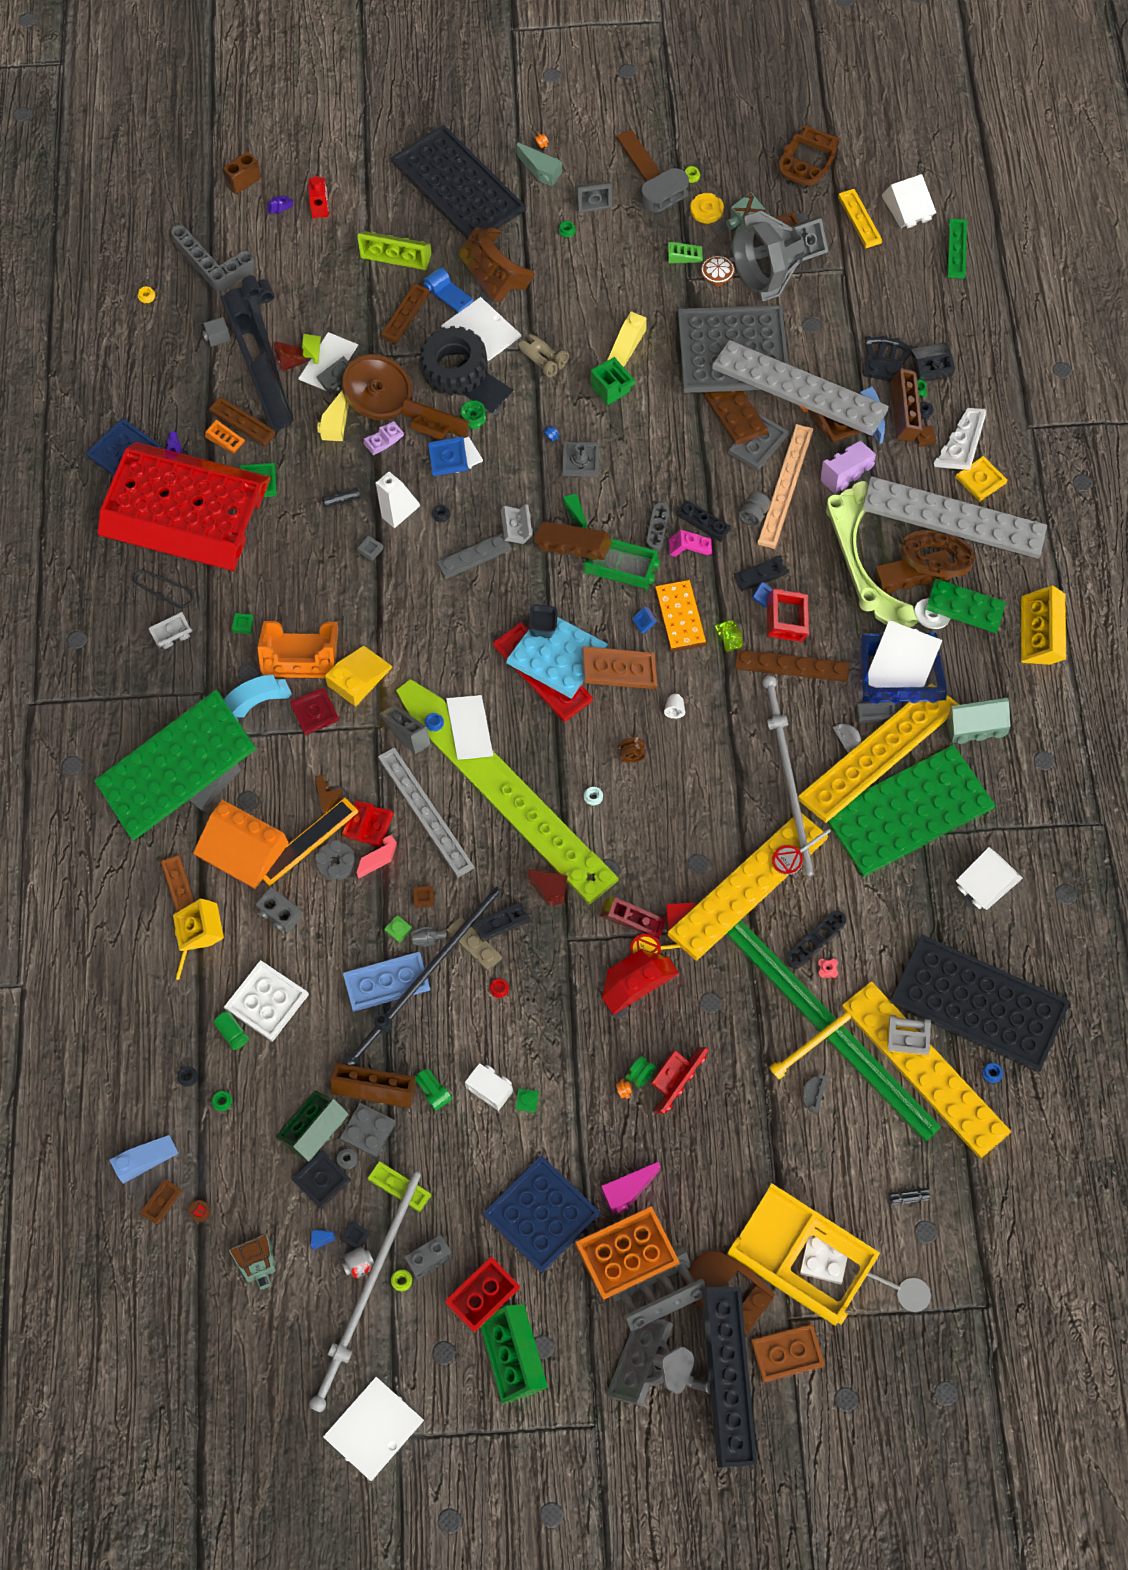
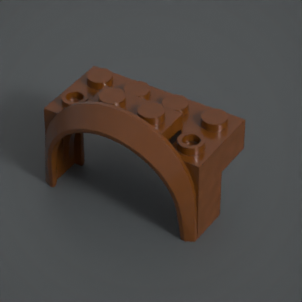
(483, 260)

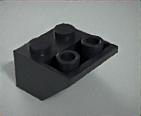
(933, 362)

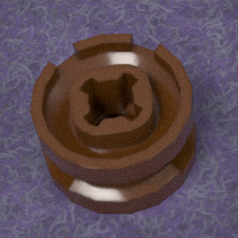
(632, 750)

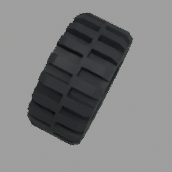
(453, 379)

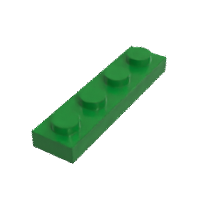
(957, 248)

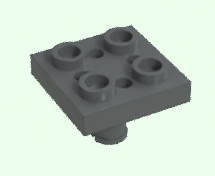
(580, 454)

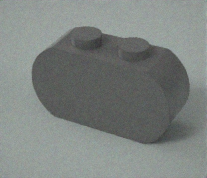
(665, 190)

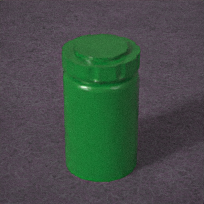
(231, 1030)

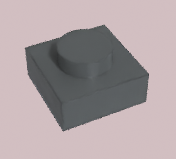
(370, 548)

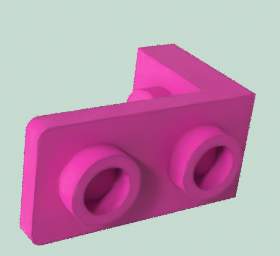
(687, 540)

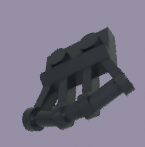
(883, 367)

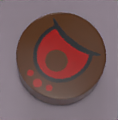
(199, 1211)

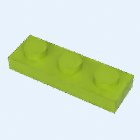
(396, 1186)

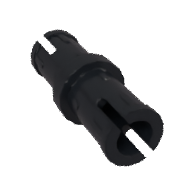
(340, 497)

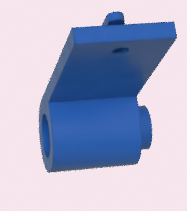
(441, 286)

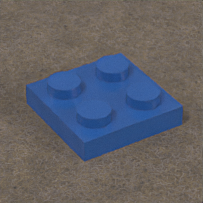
(448, 456)

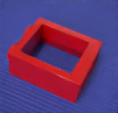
(783, 630)

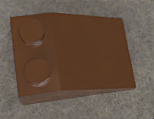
(832, 429)

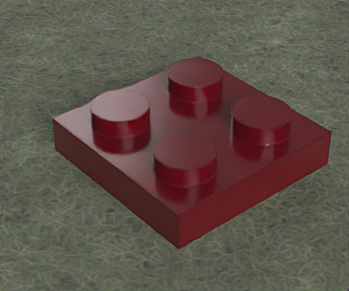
(314, 711)

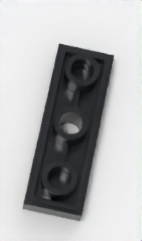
(710, 525)

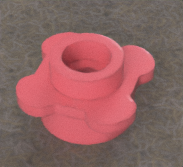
(832, 972)

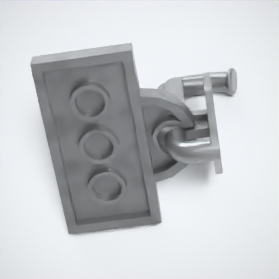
(641, 1365)

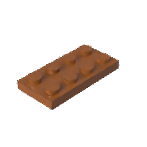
(618, 667)

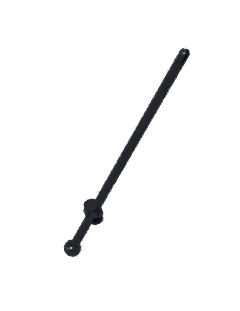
(383, 1022)

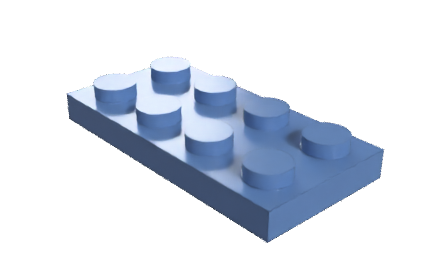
(384, 981)

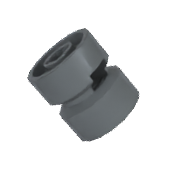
(755, 507)

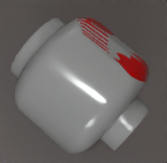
(358, 1262)

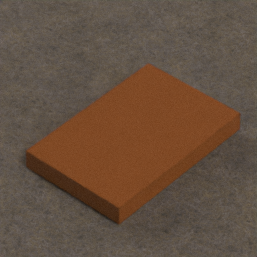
(787, 1353)

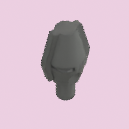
(426, 936)

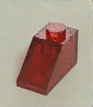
(549, 886)

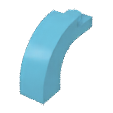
(256, 691)

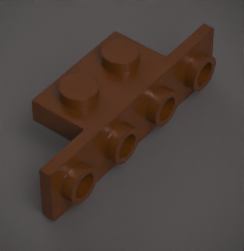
(433, 421)

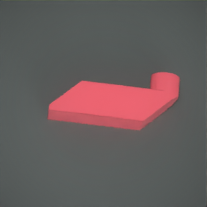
(377, 858)

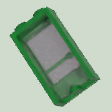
(626, 564)

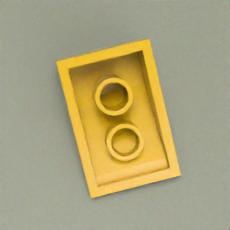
(357, 675)

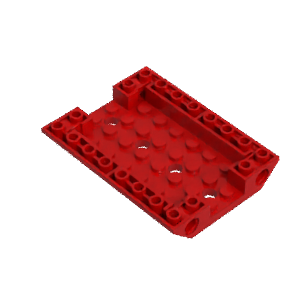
(173, 521)

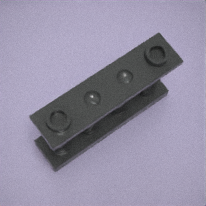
(673, 1301)

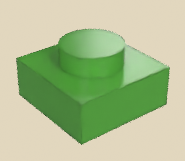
(398, 929)

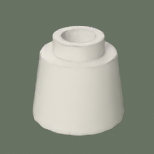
(674, 706)

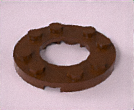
(961, 551)

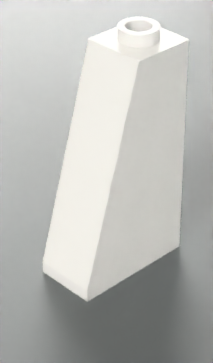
(395, 500)

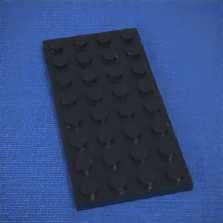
(457, 182)
(980, 1003)

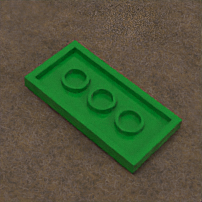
(966, 605)

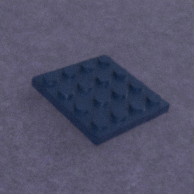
(541, 1214)

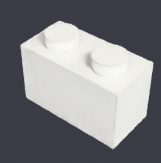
(489, 1086)

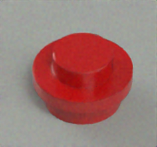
(499, 988)

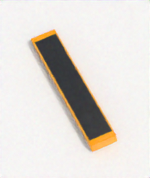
(310, 839)

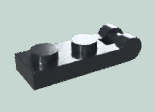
(760, 573)
(501, 922)

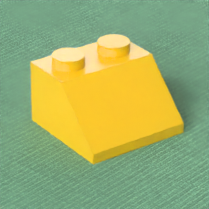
(198, 925)

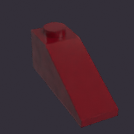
(632, 917)

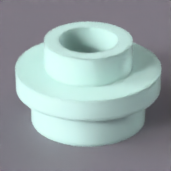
(593, 791)

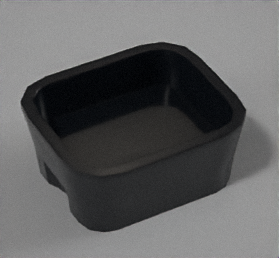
(542, 620)

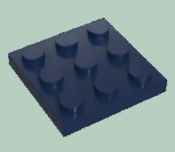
(111, 447)

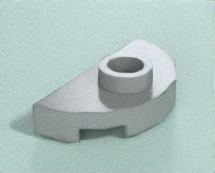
(848, 736)

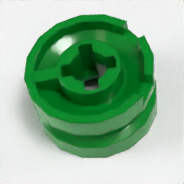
(474, 408)
(640, 1072)

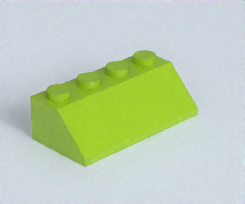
(394, 250)

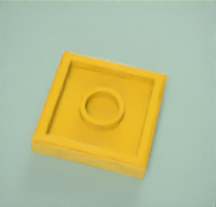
(981, 479)

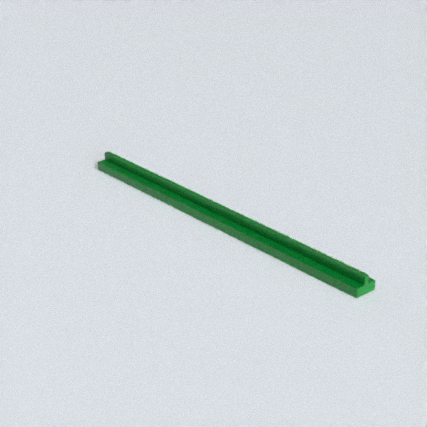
(841, 1038)

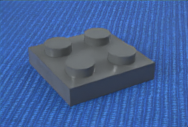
(368, 1130)

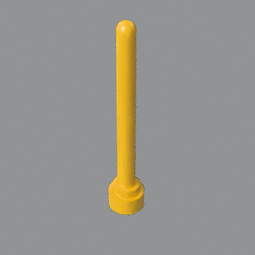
(779, 1068)

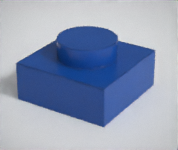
(761, 594)
(644, 619)

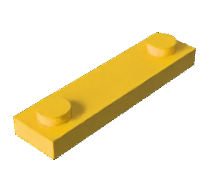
(860, 218)

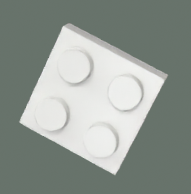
(823, 1261)

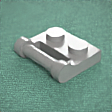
(909, 1041)

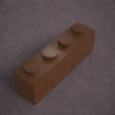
(906, 405)
(573, 540)
(903, 576)
(373, 1085)

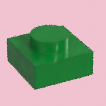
(242, 623)
(527, 1100)

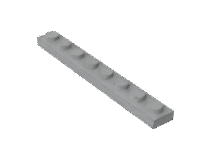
(426, 812)

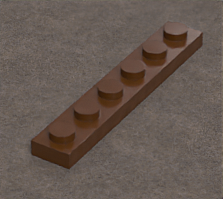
(792, 665)

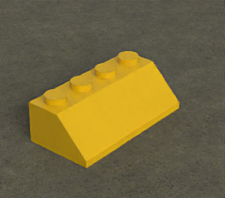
(1043, 626)

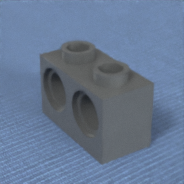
(281, 908)
(428, 1257)

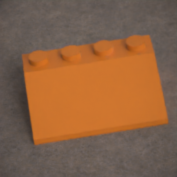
(240, 844)
(627, 1253)

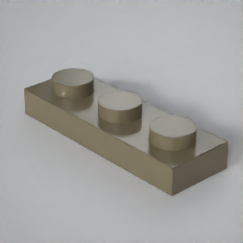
(479, 950)

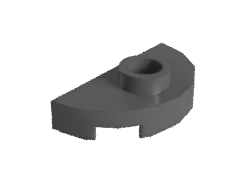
(813, 1093)

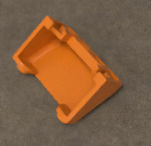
(297, 654)

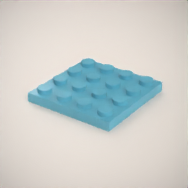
(555, 659)

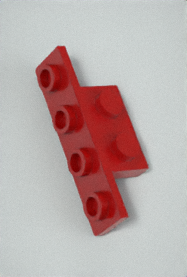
(674, 1075)

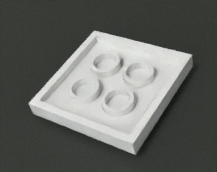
(266, 1001)

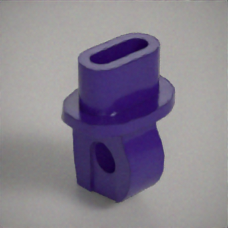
(279, 204)
(173, 443)

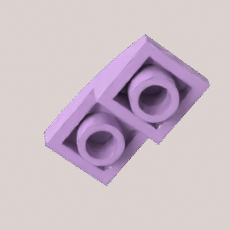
(384, 438)

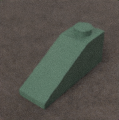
(540, 165)

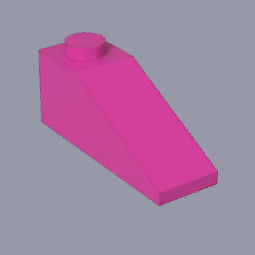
(625, 1190)

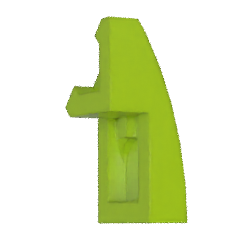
(311, 347)

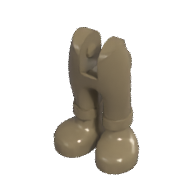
(537, 346)

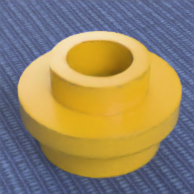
(146, 295)

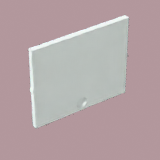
(488, 324)
(903, 657)
(373, 1429)

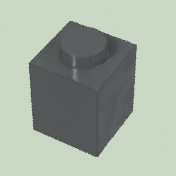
(216, 332)

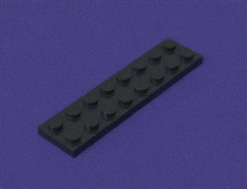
(729, 1377)

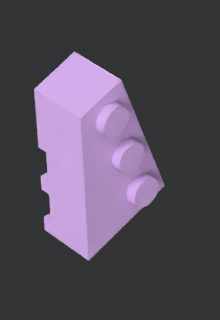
(847, 467)

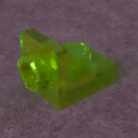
(730, 635)

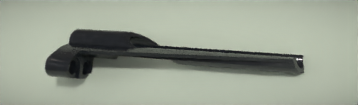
(245, 317)

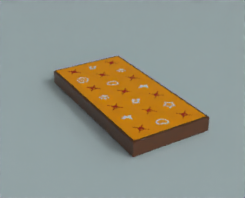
(680, 615)

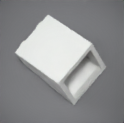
(909, 202)
(988, 879)

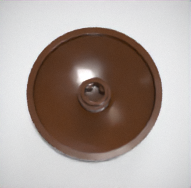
(376, 387)

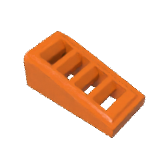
(210, 435)

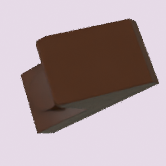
(327, 798)

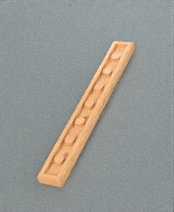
(785, 486)

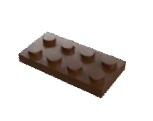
(736, 415)

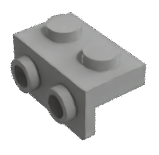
(516, 524)
(170, 630)

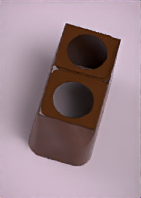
(241, 172)

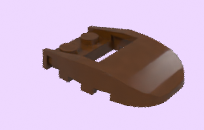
(801, 171)
(718, 1270)

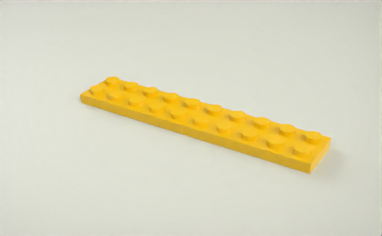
(874, 756)
(738, 892)
(929, 1075)

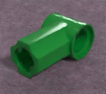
(435, 1093)

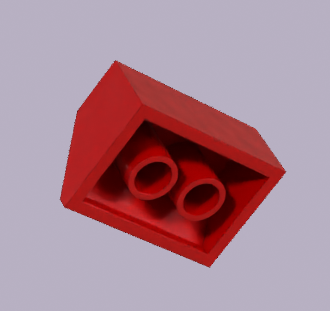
(482, 1294)

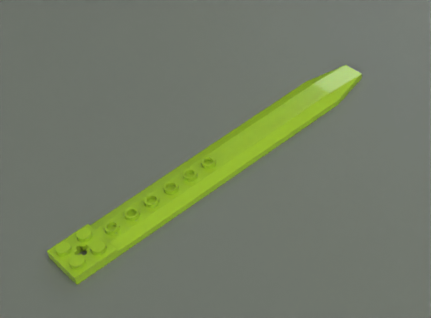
(515, 801)

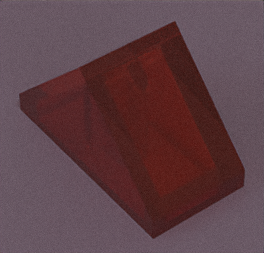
(289, 355)

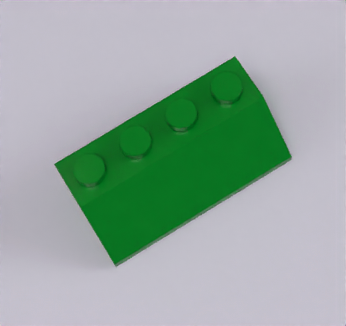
(513, 1354)

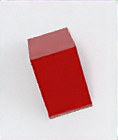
(676, 912)

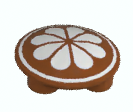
(717, 270)

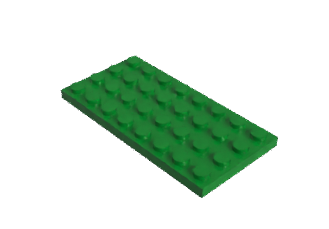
(175, 764)
(910, 810)

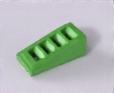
(675, 255)

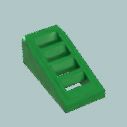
(573, 507)

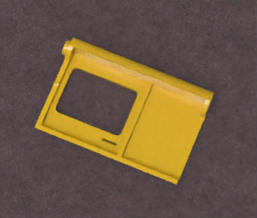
(775, 1240)

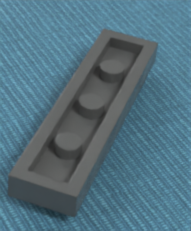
(473, 556)

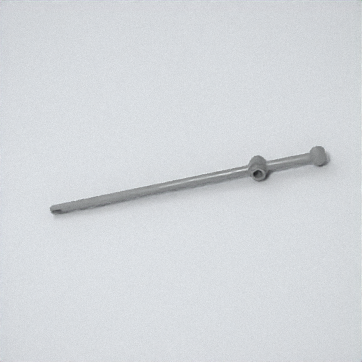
(778, 722)
(340, 1351)

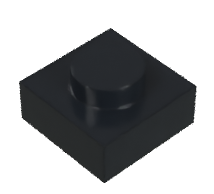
(355, 1235)

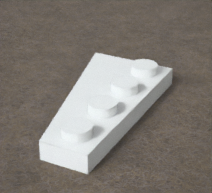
(963, 442)

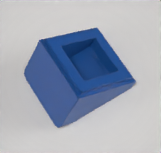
(321, 1238)

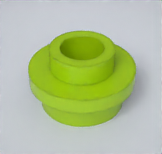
(693, 174)
(399, 1274)

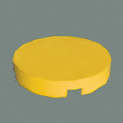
(706, 208)

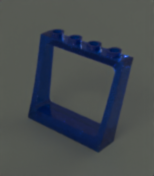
(869, 646)

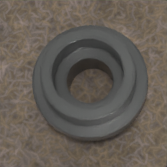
(350, 1164)

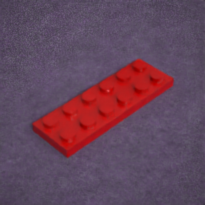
(558, 702)

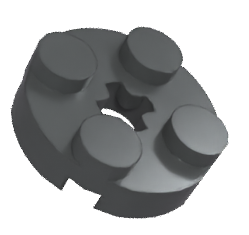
(334, 850)

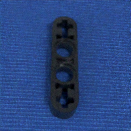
(818, 941)

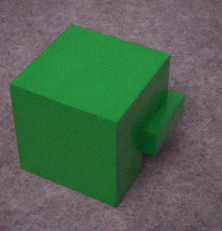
(611, 381)

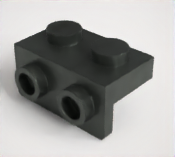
(332, 376)

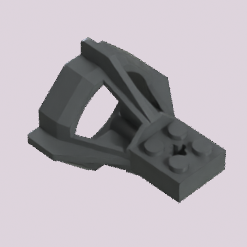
(782, 243)

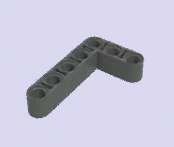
(218, 276)

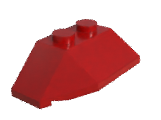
(636, 978)

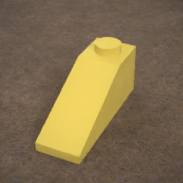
(628, 338)
(334, 420)

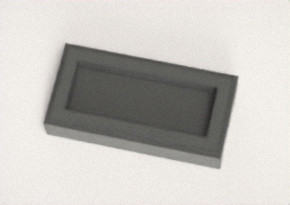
(875, 712)

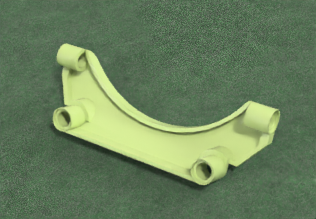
(845, 520)

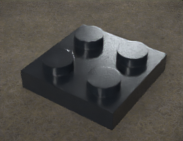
(321, 1179)

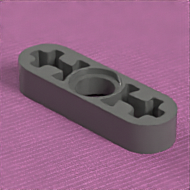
(656, 520)

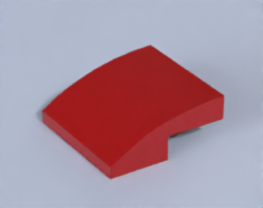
(368, 824)

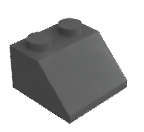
(593, 196)

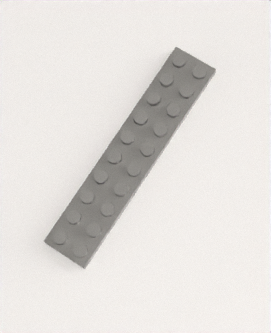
(800, 387)
(955, 517)

